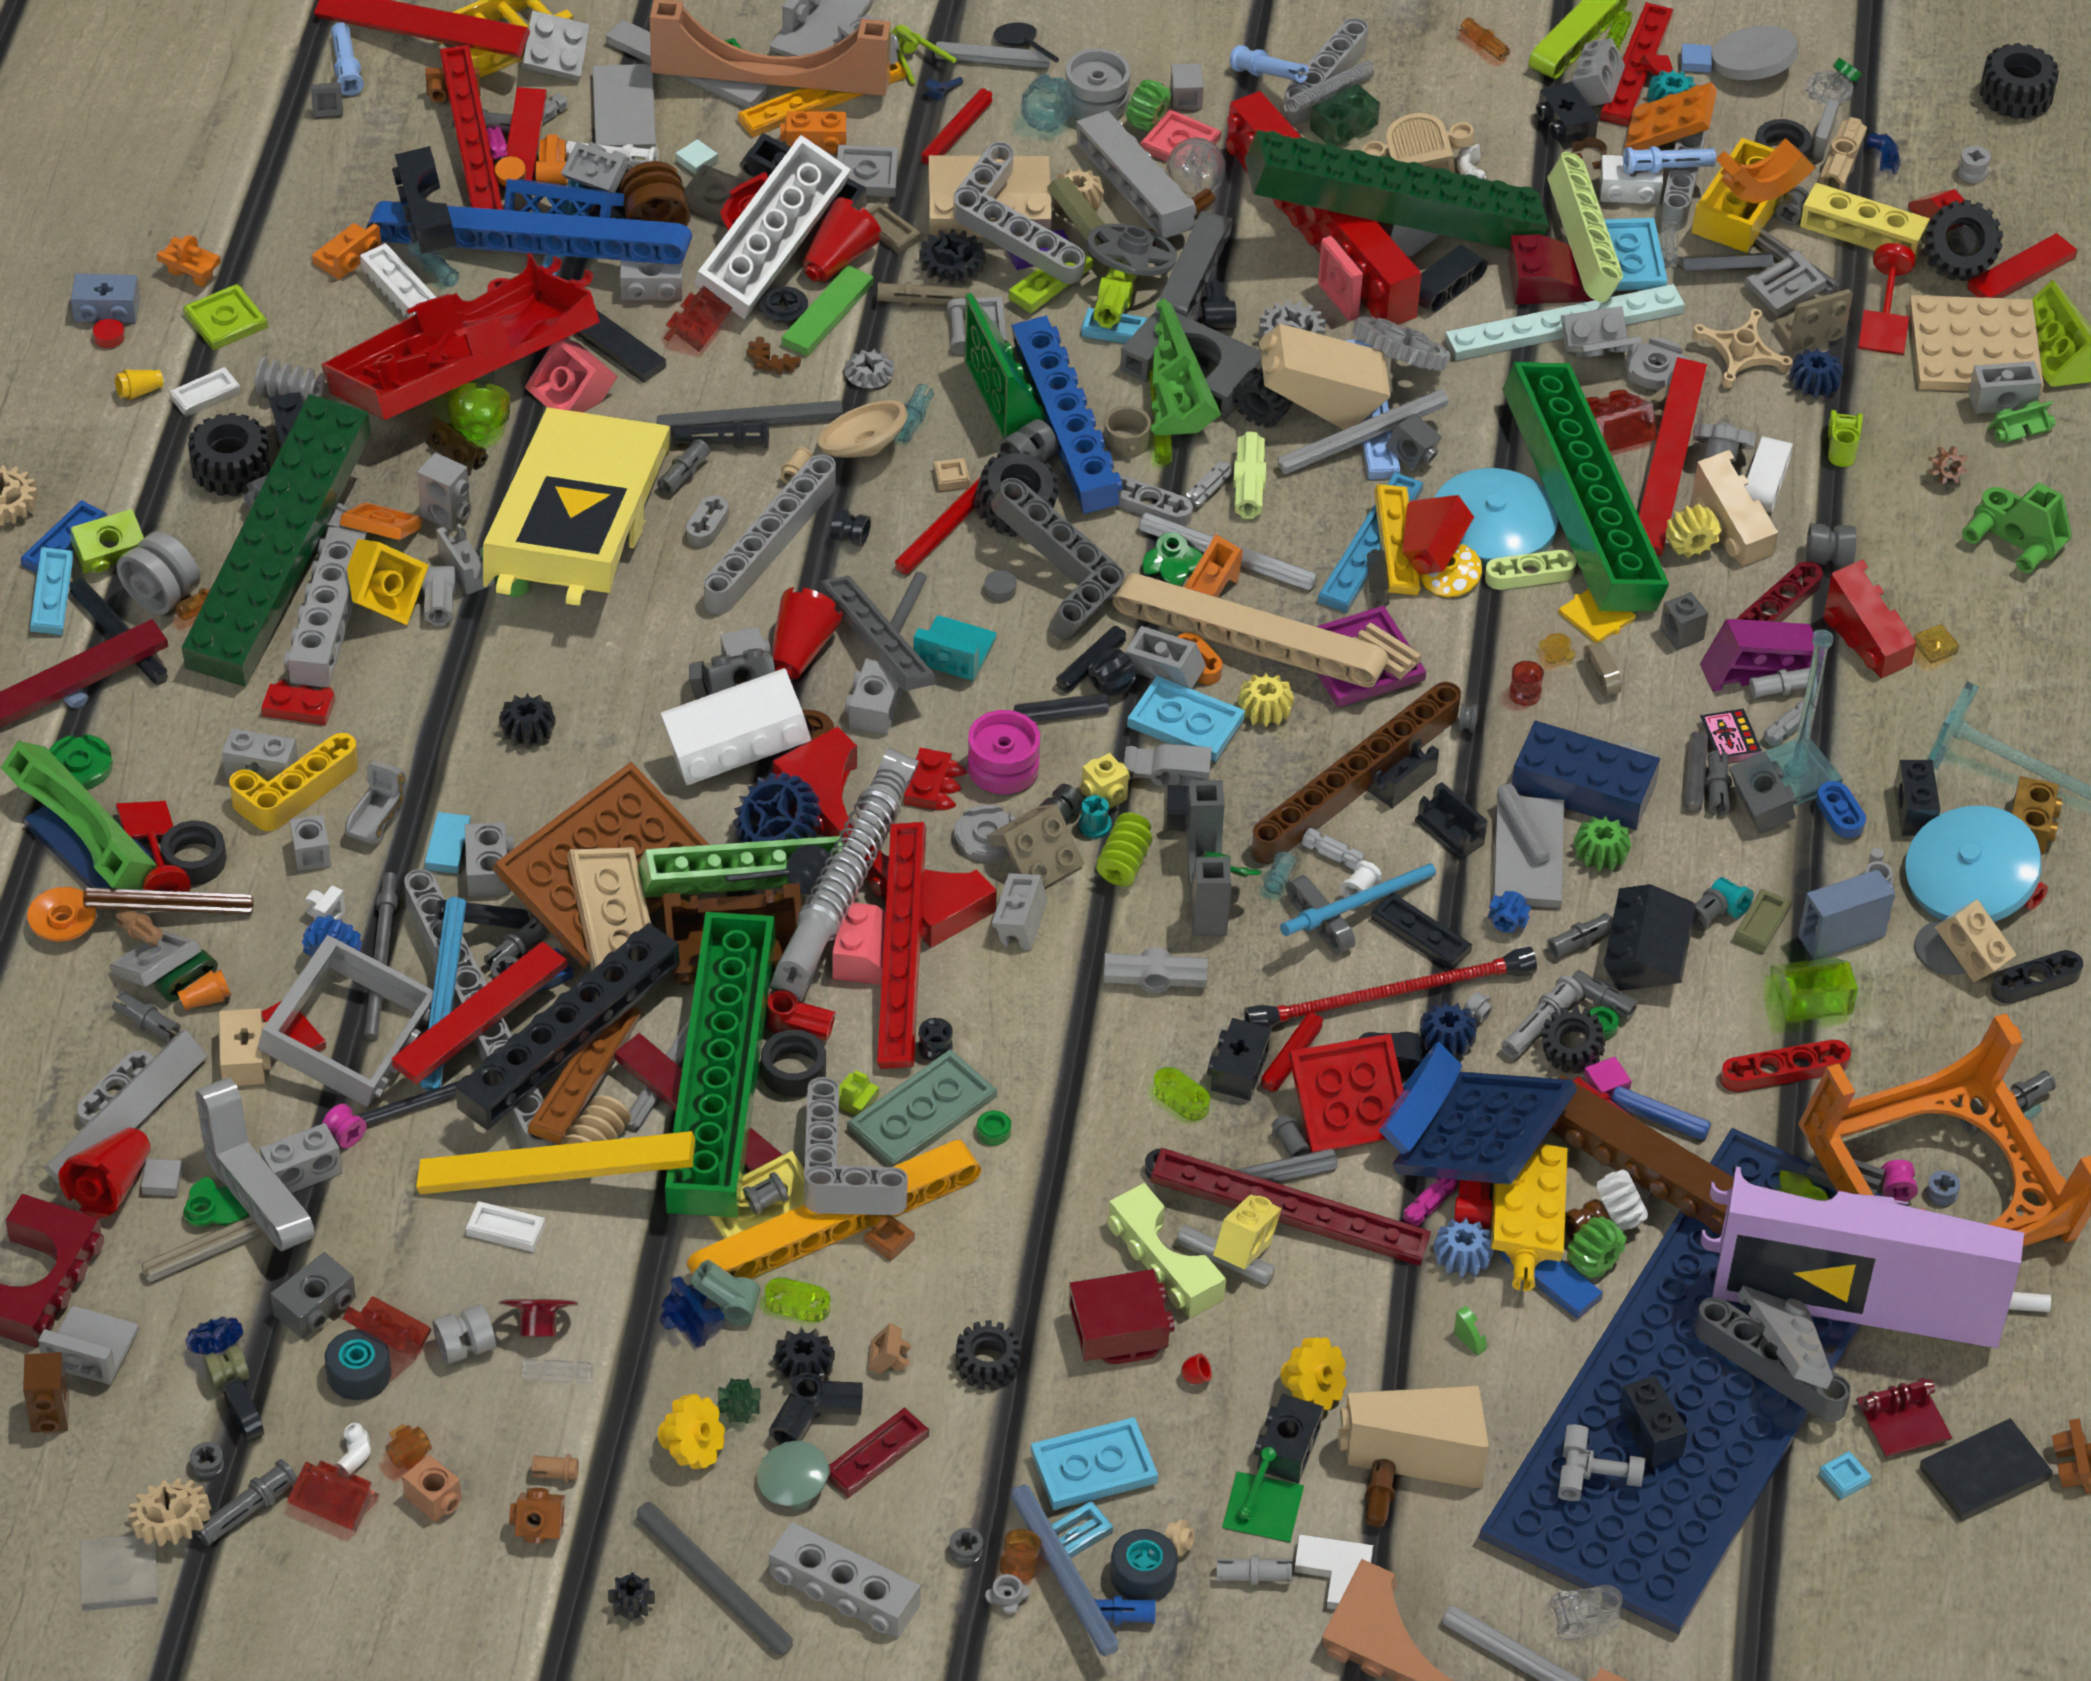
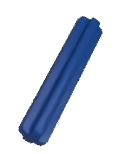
(1661, 1113)

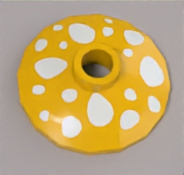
(1457, 578)

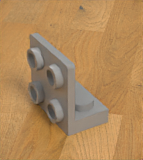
(596, 167)
(1597, 330)
(90, 1343)

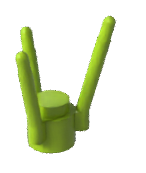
(909, 42)

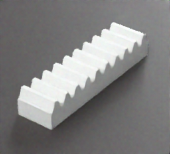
(394, 278)

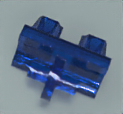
(685, 1311)

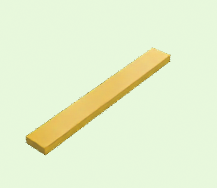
(556, 1162)

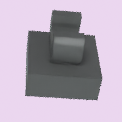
(326, 99)

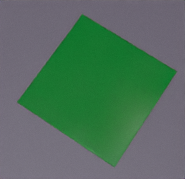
(1272, 1509)

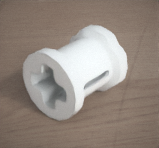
(1364, 877)

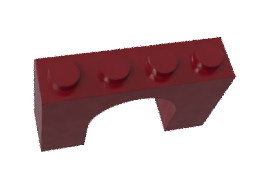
(66, 1237)

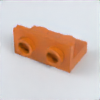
(344, 251)

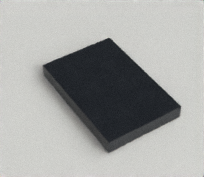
(1985, 1469)

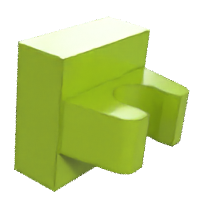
(857, 1093)

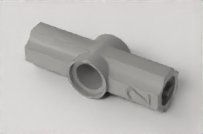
(1155, 970)

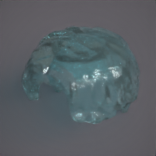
(1047, 103)

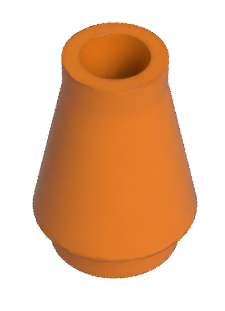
(205, 991)

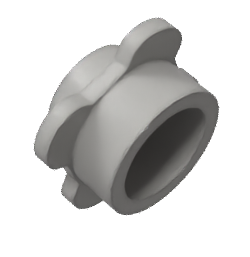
(1007, 1584)

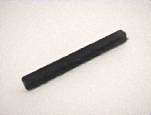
(113, 625)

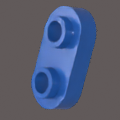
(1845, 814)

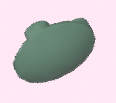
(793, 1474)

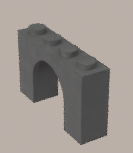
(1229, 356)
(1207, 875)

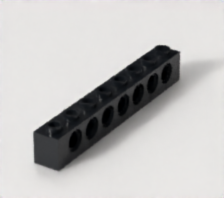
(567, 1026)

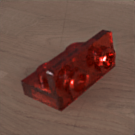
(699, 319)
(390, 1326)
(332, 1496)

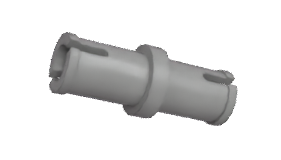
(1782, 683)
(1254, 1570)

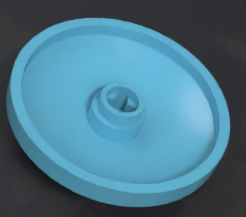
(1508, 511)
(1973, 857)

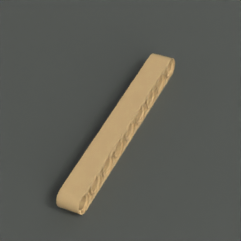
(1251, 630)

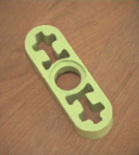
(1507, 565)

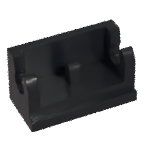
(1405, 775)
(1452, 821)

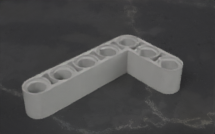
(1010, 221)
(244, 1169)
(843, 1188)

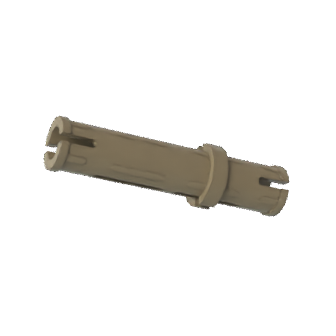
(919, 294)

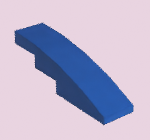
(1421, 1098)

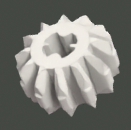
(1622, 1200)

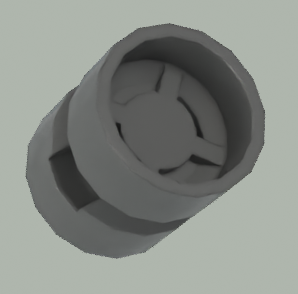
(1034, 438)
(1832, 545)

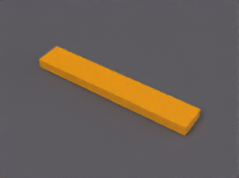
(771, 113)

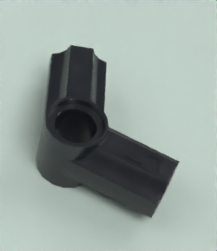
(825, 1398)

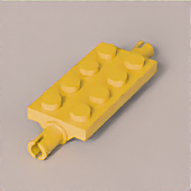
(1531, 1214)

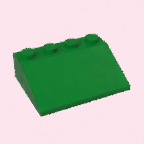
(997, 373)

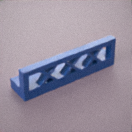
(563, 192)

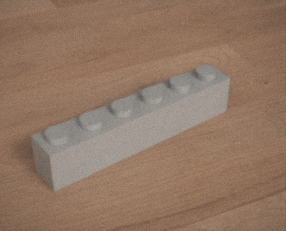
(1135, 174)

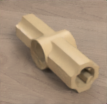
(1843, 154)

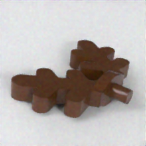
(760, 354)

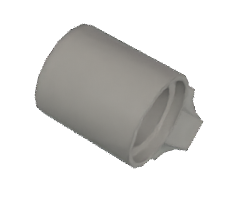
(438, 590)

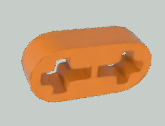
(1211, 660)

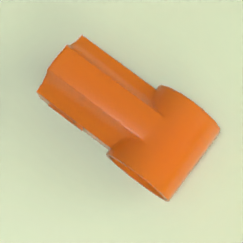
(551, 160)

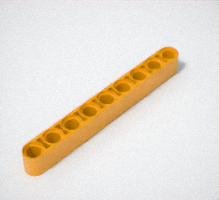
(804, 1231)

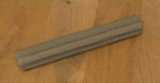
(200, 1248)

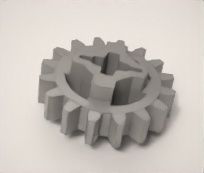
(1293, 316)

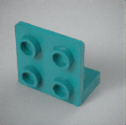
(954, 646)

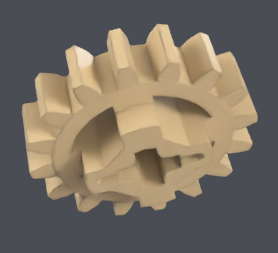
(16, 494)
(169, 1512)

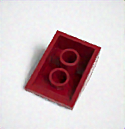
(1544, 271)

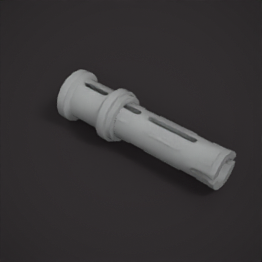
(1531, 1027)

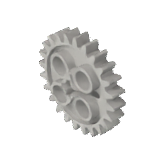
(1401, 343)

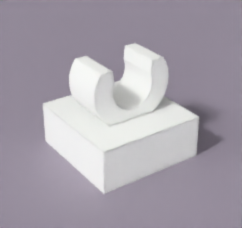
(326, 904)

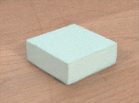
(695, 156)

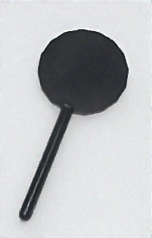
(1019, 34)
(801, 868)

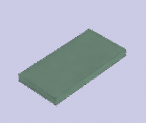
(922, 1109)

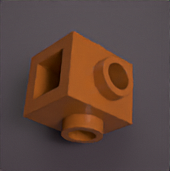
(549, 1508)

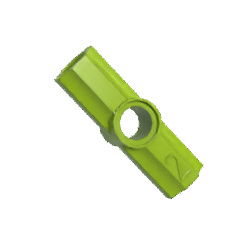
(1113, 296)

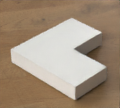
(1331, 1559)

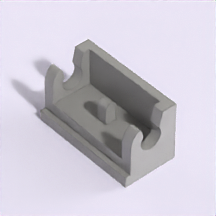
(460, 553)
(1020, 909)

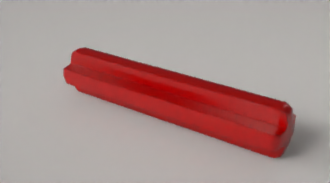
(1299, 1039)

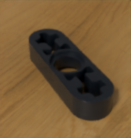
(2046, 966)

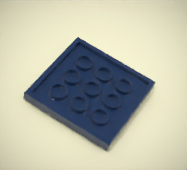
(1487, 1127)

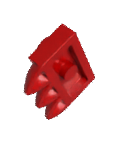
(298, 703)
(934, 780)

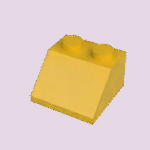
(385, 579)

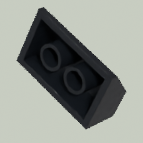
(1648, 937)

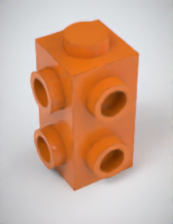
(822, 128)

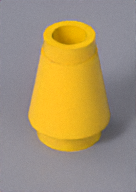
(134, 383)

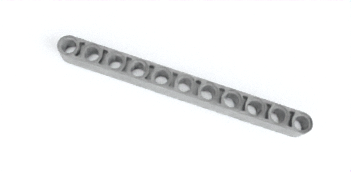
(421, 898)

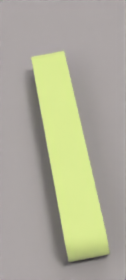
(1585, 227)

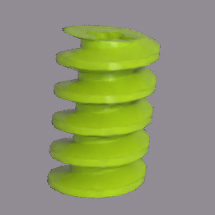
(1125, 849)

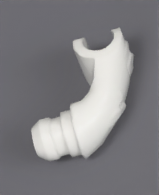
(1467, 158)

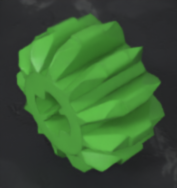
(1148, 105)
(1602, 843)
(1596, 1247)

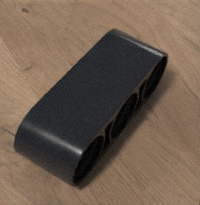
(1450, 277)

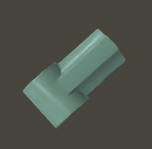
(735, 1295)

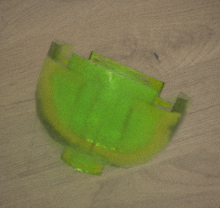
(479, 411)

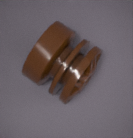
(654, 193)

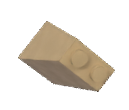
(1324, 374)
(1422, 1431)

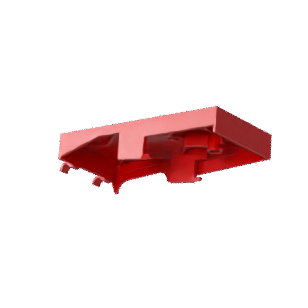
(460, 340)

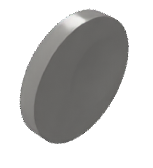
(1755, 52)

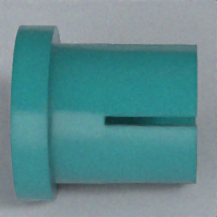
(1094, 816)
(1738, 898)

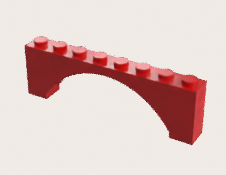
(949, 899)

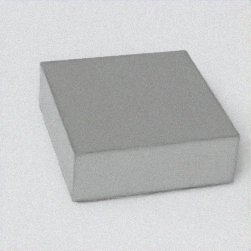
(161, 1177)

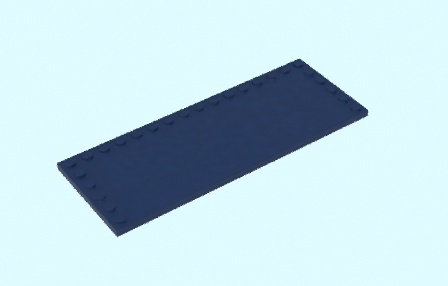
(1675, 1529)

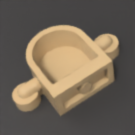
(1423, 140)

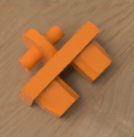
(186, 257)

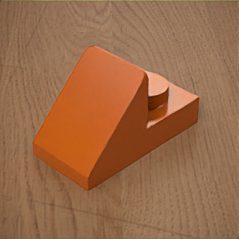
(1216, 567)

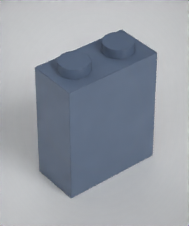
(1846, 914)

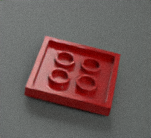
(1346, 1091)

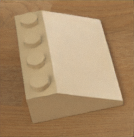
(1023, 191)

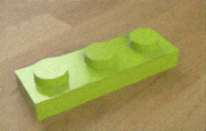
(1040, 287)

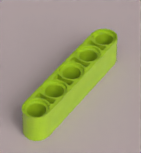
(1569, 37)

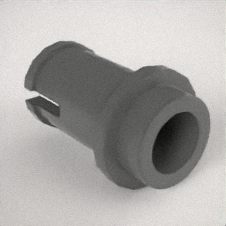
(1286, 1131)

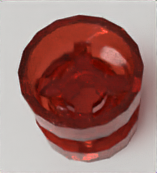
(1526, 683)

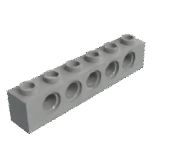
(325, 613)

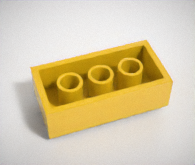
(1724, 216)

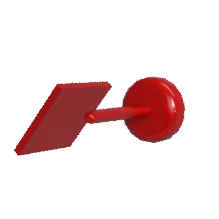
(1884, 330)
(152, 821)

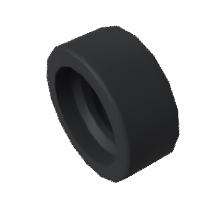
(1782, 128)
(200, 833)
(792, 1042)

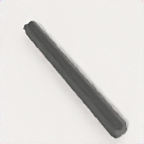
(775, 414)
(715, 1578)

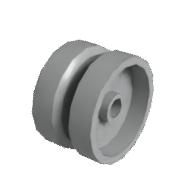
(1098, 82)
(158, 572)

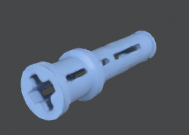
(1260, 63)
(347, 66)
(1652, 159)

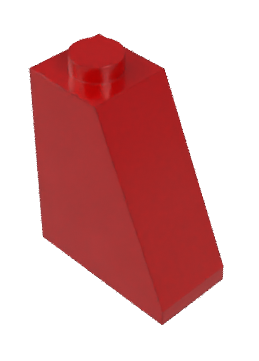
(1434, 531)

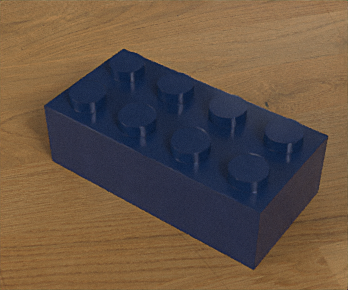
(1586, 774)

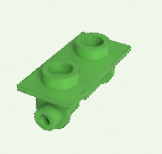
(2010, 423)

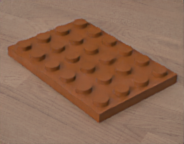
(615, 814)

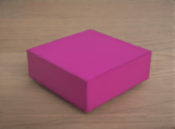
(1607, 1076)

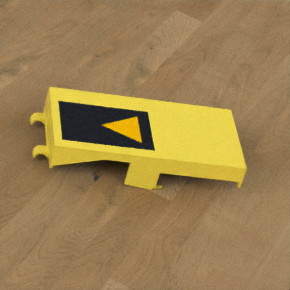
(575, 502)

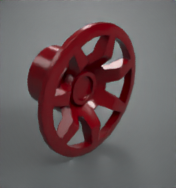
(538, 1315)

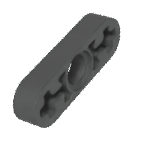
(1333, 931)

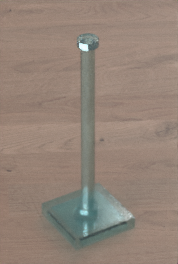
(1956, 728)
(1800, 759)

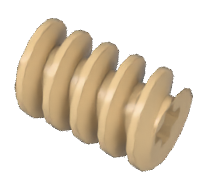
(601, 1120)

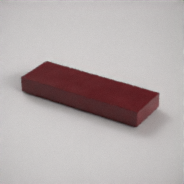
(877, 1452)

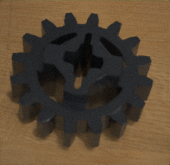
(952, 256)

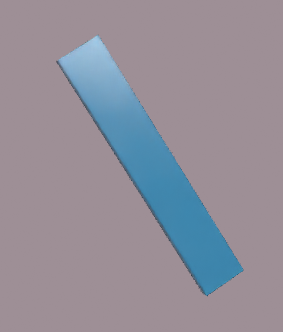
(1352, 568)

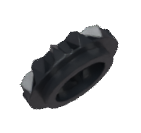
(793, 299)

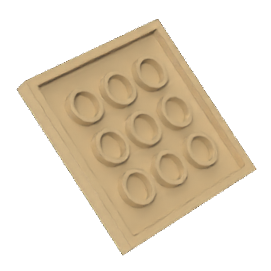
(1966, 332)

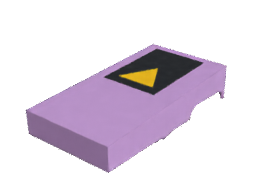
(1868, 1261)

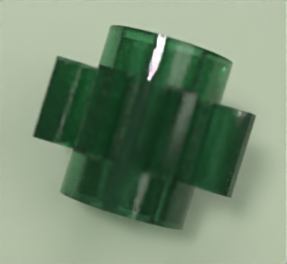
(739, 1400)

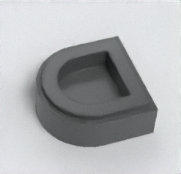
(697, 679)

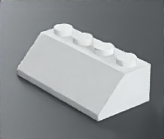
(735, 726)

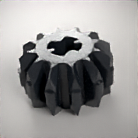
(527, 720)
(803, 1354)

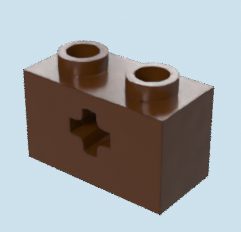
(46, 1392)

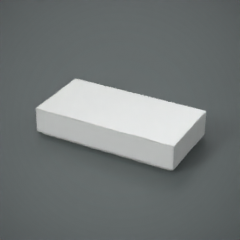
(205, 392)
(505, 1226)

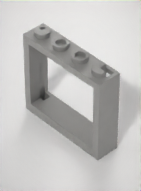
(368, 973)

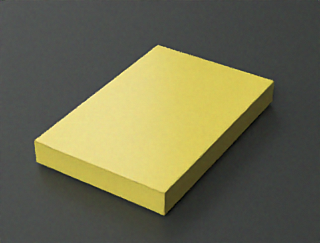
(791, 1175)

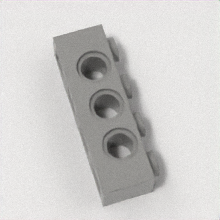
(834, 1564)

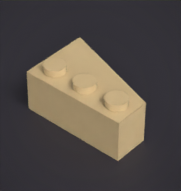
(1743, 522)

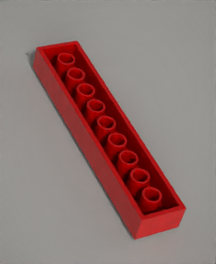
(1389, 276)

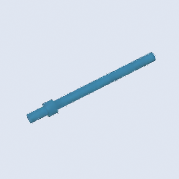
(1313, 917)

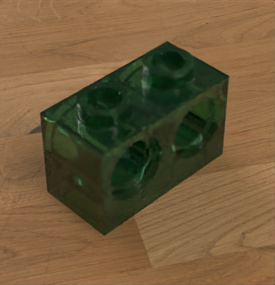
(1345, 115)

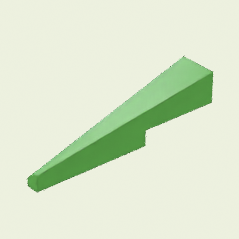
(1182, 394)

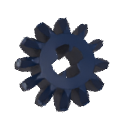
(1816, 373)
(1450, 1027)

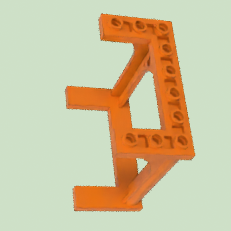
(1976, 1075)

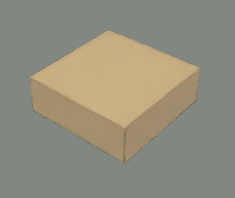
(951, 474)

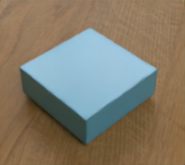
(1845, 1475)

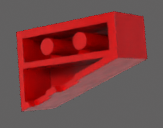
(1866, 623)

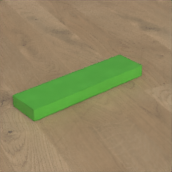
(827, 310)

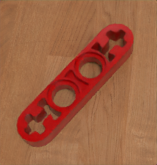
(1783, 1060)

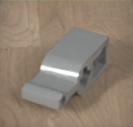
(1169, 764)

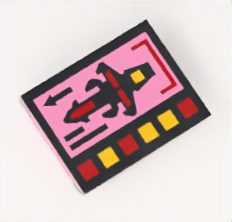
(1731, 733)

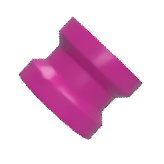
(344, 1125)
(1899, 1180)

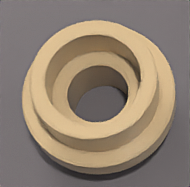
(1181, 1536)

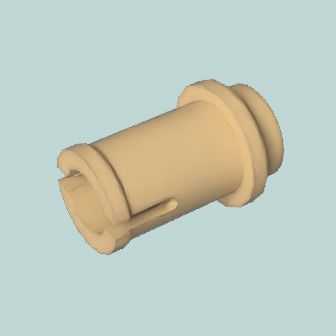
(797, 461)

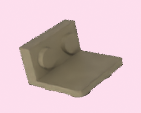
(1815, 321)
(1039, 844)

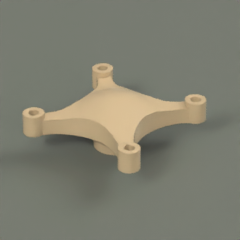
(1741, 348)

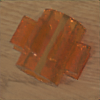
(407, 1446)

